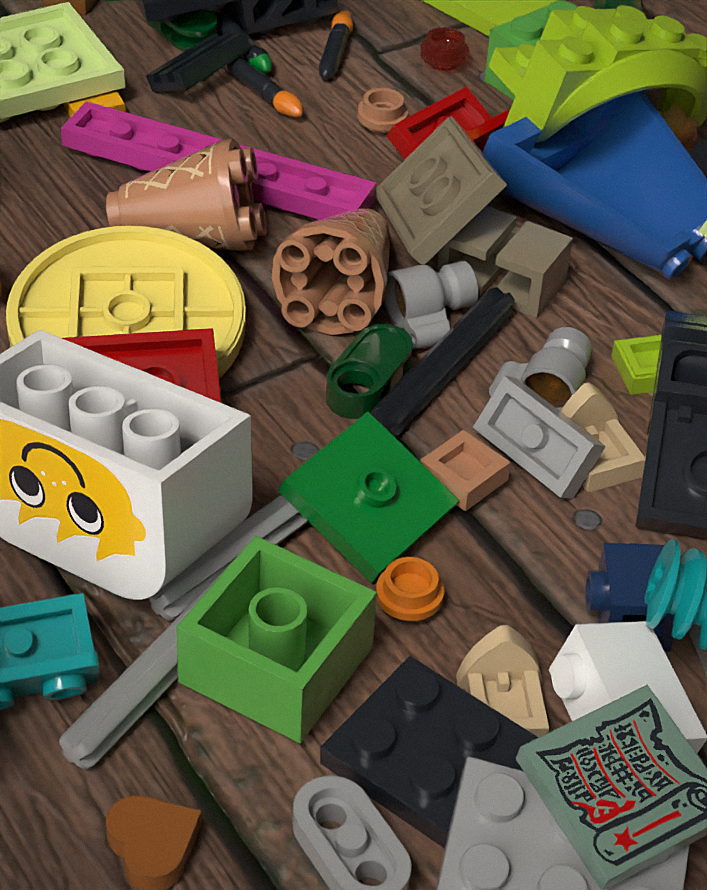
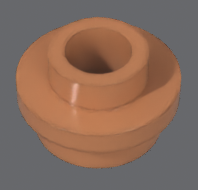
(381, 109)

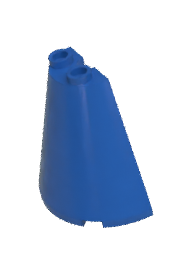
(613, 179)

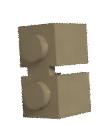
(532, 253)

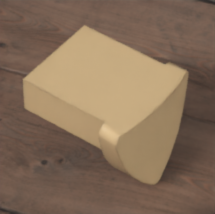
(621, 458)
(507, 677)

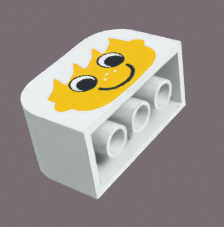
(115, 466)

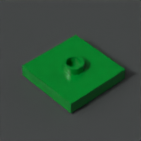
(368, 496)

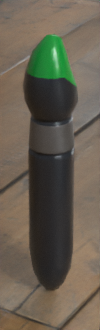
(256, 55)

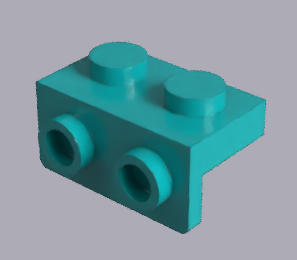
(46, 649)

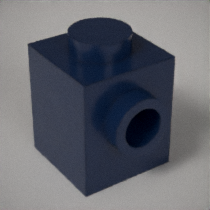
(621, 585)

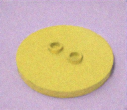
(129, 284)

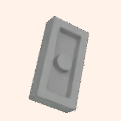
(539, 437)

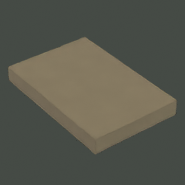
(438, 190)

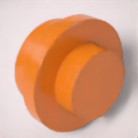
(410, 589)

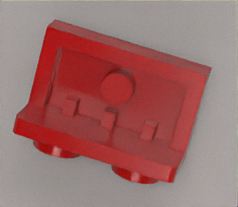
(461, 106)

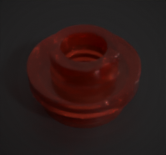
(444, 48)

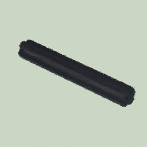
(443, 361)

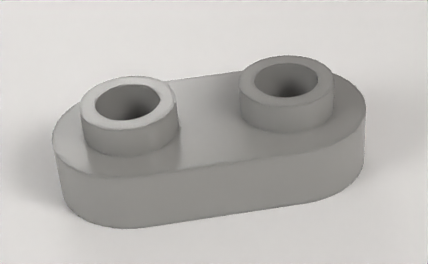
(355, 850)

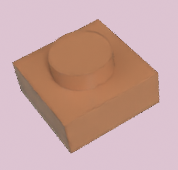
(467, 468)

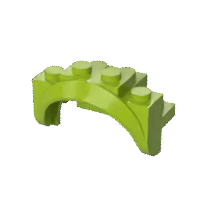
(600, 56)

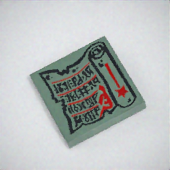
(621, 785)

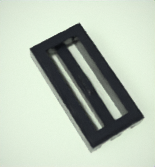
(198, 62)

